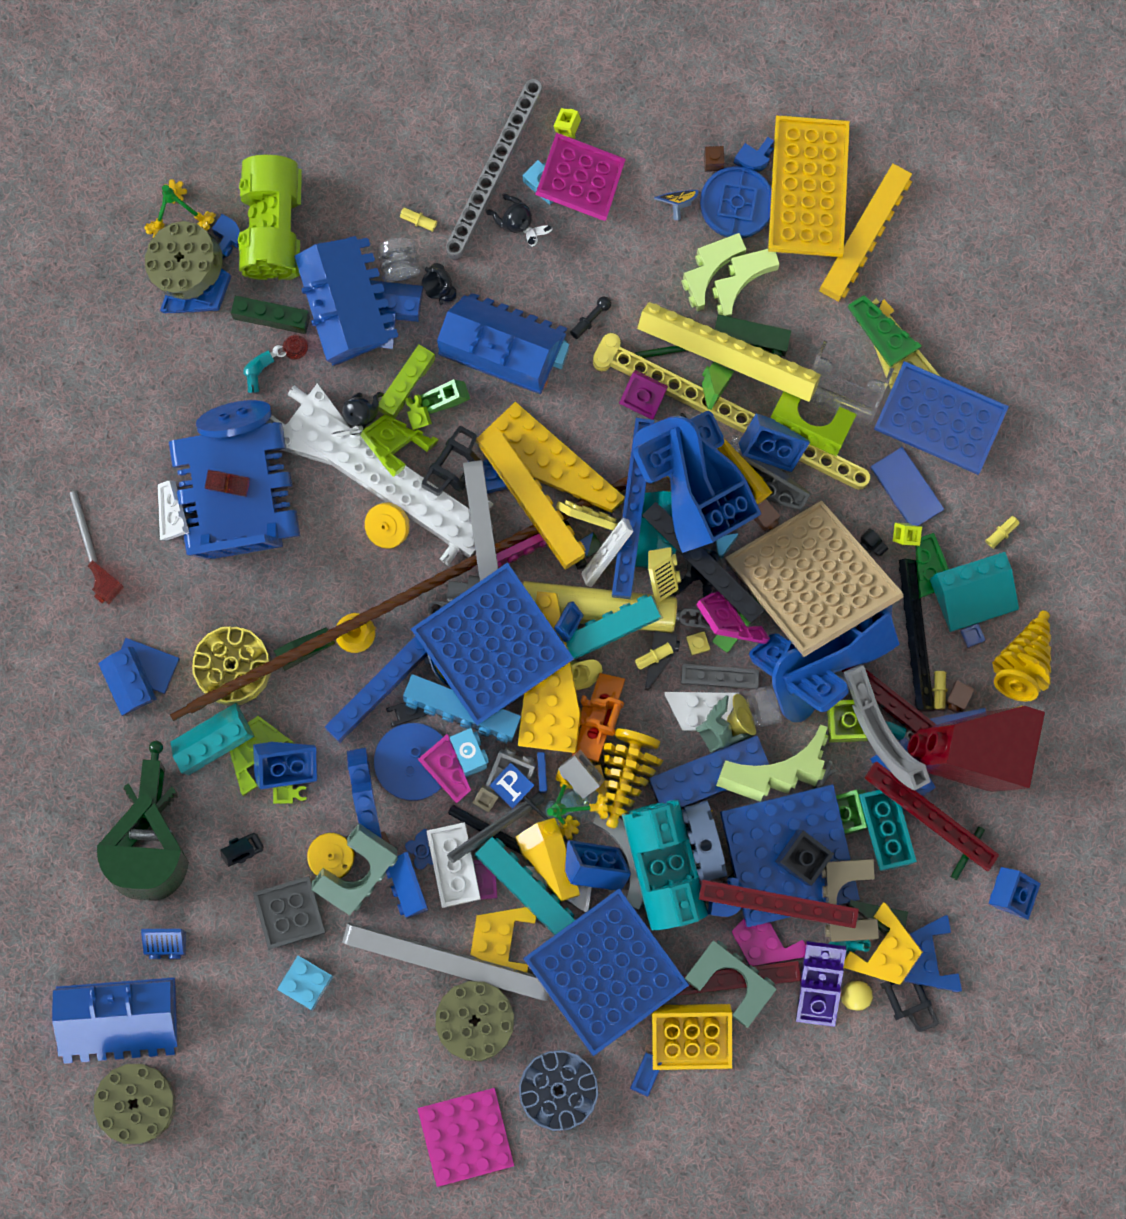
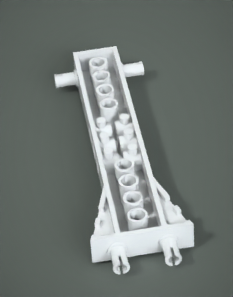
(310, 436)

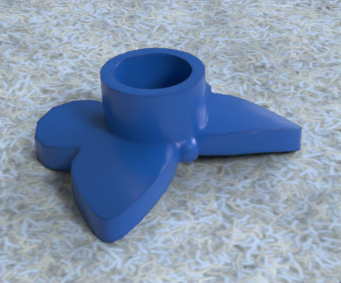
(420, 849)

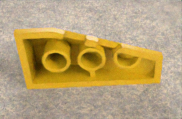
(756, 483)
(547, 853)

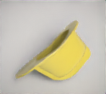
(585, 673)
(741, 717)

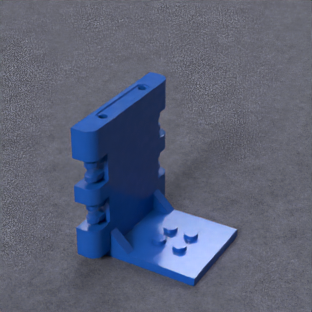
(229, 521)

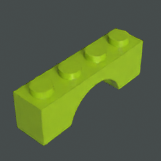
(410, 374)

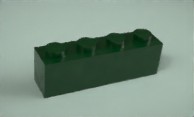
(270, 314)
(766, 337)

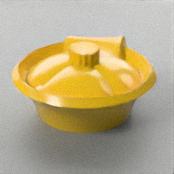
(358, 639)

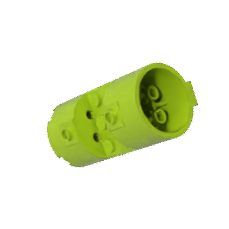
(271, 190)

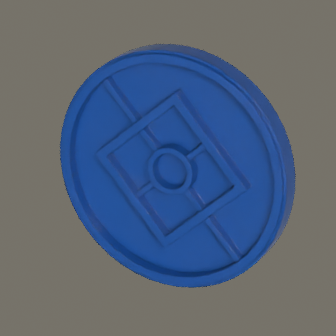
(736, 202)
(233, 418)
(398, 763)

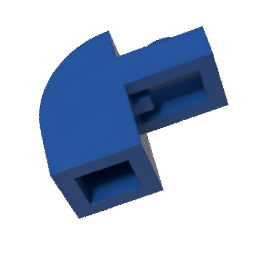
(754, 159)
(228, 231)
(722, 909)

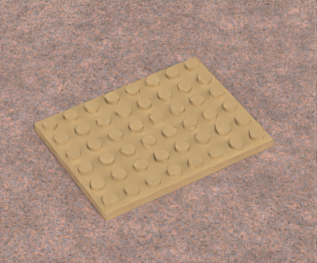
(813, 578)

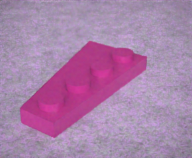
(520, 549)

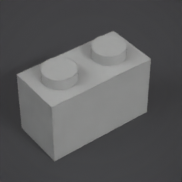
(581, 774)

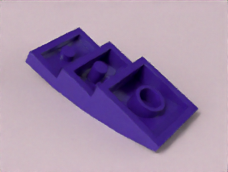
(820, 984)

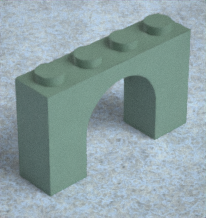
(349, 895)
(758, 989)

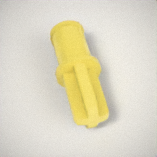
(418, 219)
(1002, 532)
(654, 656)
(939, 690)

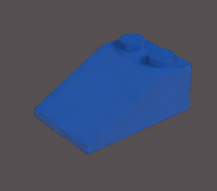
(772, 443)
(284, 764)

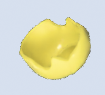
(856, 995)

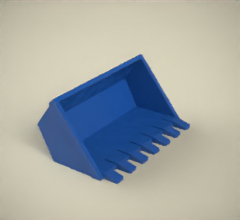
(344, 298)
(500, 342)
(115, 1019)

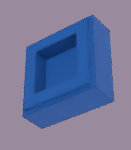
(972, 635)

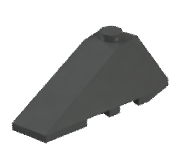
(783, 488)

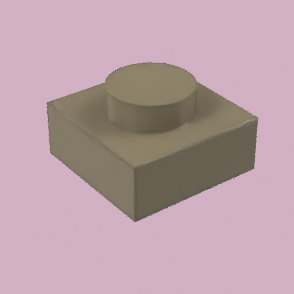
(485, 798)

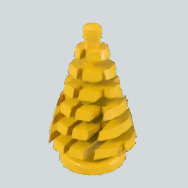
(1025, 663)
(628, 766)

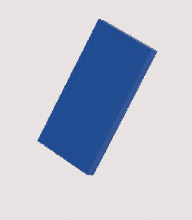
(907, 488)

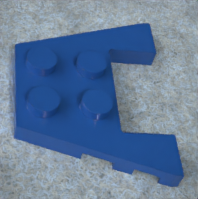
(208, 301)
(926, 968)

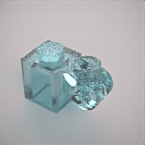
(569, 799)

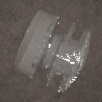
(398, 259)

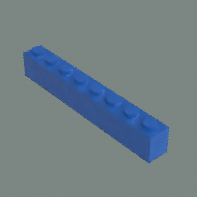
(376, 690)

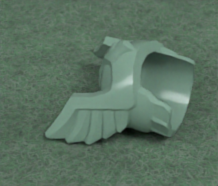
(717, 731)

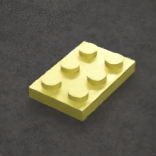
(587, 514)

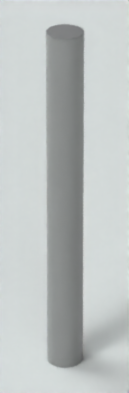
(83, 526)

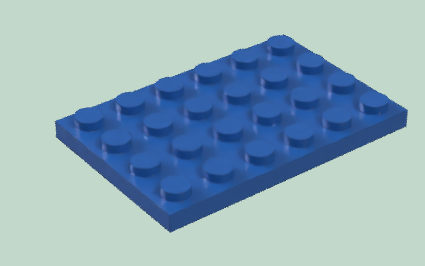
(941, 418)

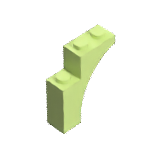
(711, 259)
(743, 270)

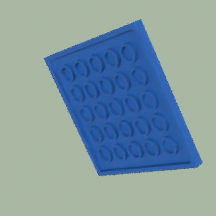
(492, 644)
(763, 829)
(606, 972)

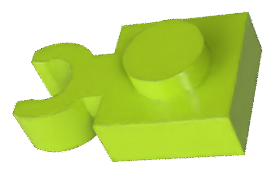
(418, 415)
(285, 794)

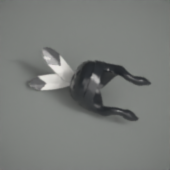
(518, 219)
(359, 413)

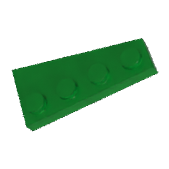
(883, 332)

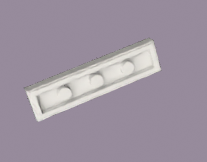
(607, 552)

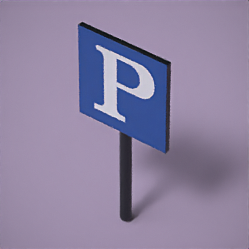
(513, 787)

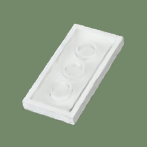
(455, 880)

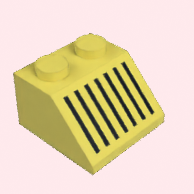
(663, 573)

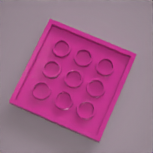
(580, 176)
(465, 1137)

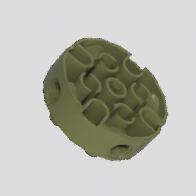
(183, 260)
(491, 1032)
(115, 1110)

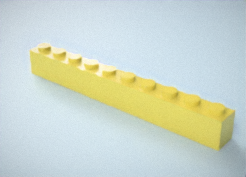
(729, 351)

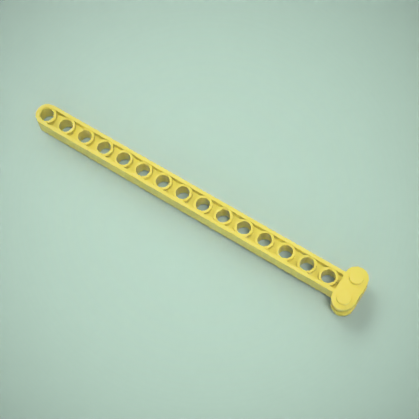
(609, 354)

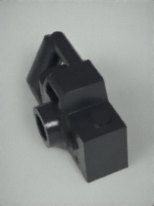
(241, 849)

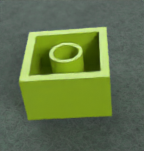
(843, 723)

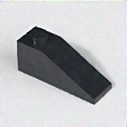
(656, 669)

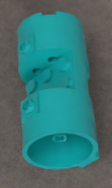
(664, 865)

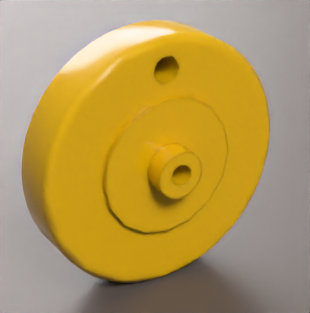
(387, 525)
(331, 853)

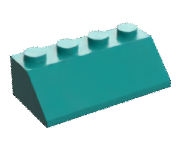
(649, 537)
(210, 740)
(887, 831)

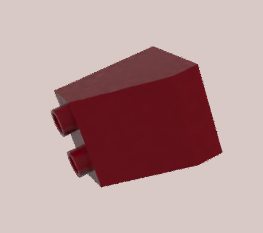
(983, 750)

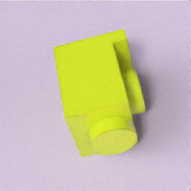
(567, 122)
(907, 534)

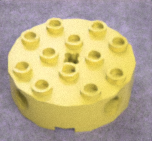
(225, 647)

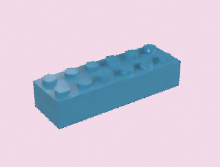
(444, 702)

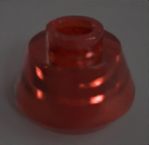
(295, 351)

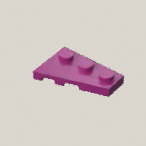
(445, 769)

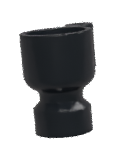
(871, 541)

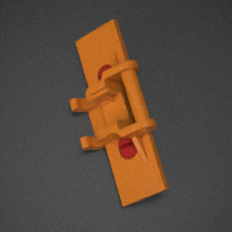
(597, 717)

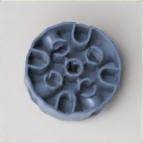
(705, 841)
(578, 1085)

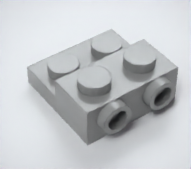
(504, 758)

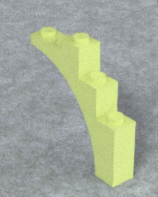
(781, 776)

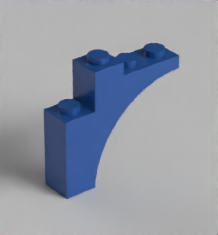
(363, 790)

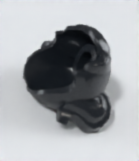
(438, 284)

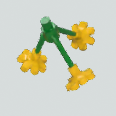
(171, 194)
(568, 825)

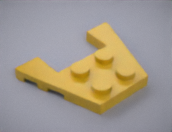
(494, 936)
(893, 956)

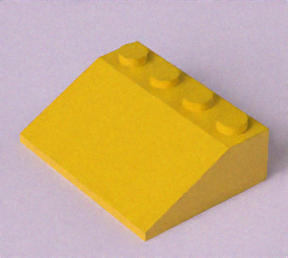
(692, 1037)

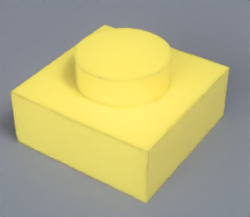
(698, 643)

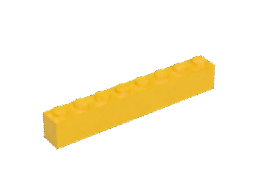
(865, 233)
(532, 500)

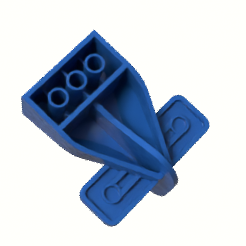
(706, 486)
(810, 681)

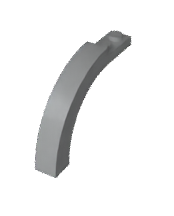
(892, 754)
(619, 835)

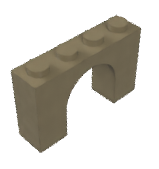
(836, 875)

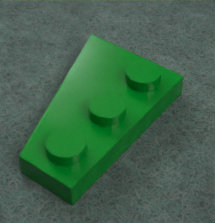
(929, 562)

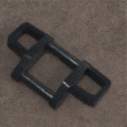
(450, 478)
(925, 1003)

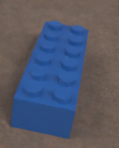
(698, 778)

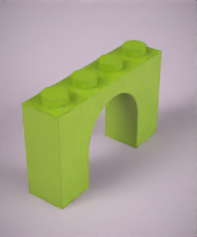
(827, 438)

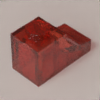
(227, 483)
(105, 586)

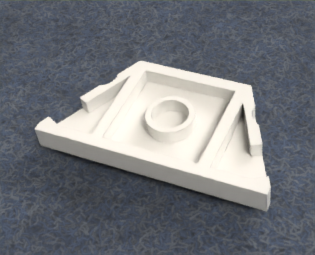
(693, 707)

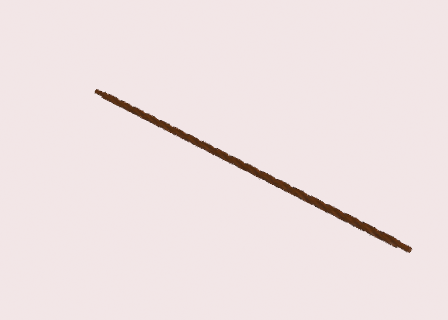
(362, 618)

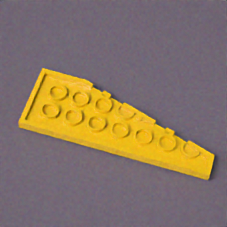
(552, 460)
(551, 708)

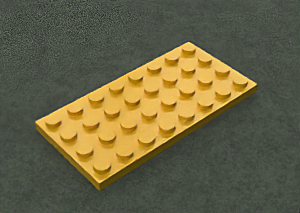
(809, 186)

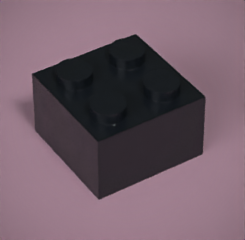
(804, 857)

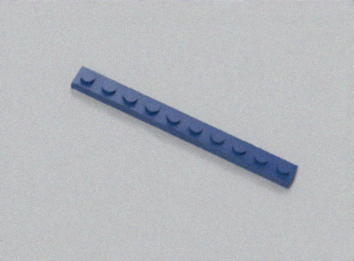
(633, 512)

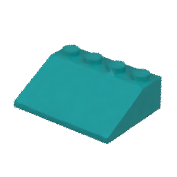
(976, 591)

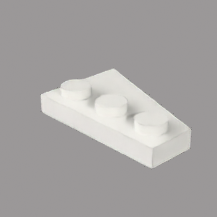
(171, 514)

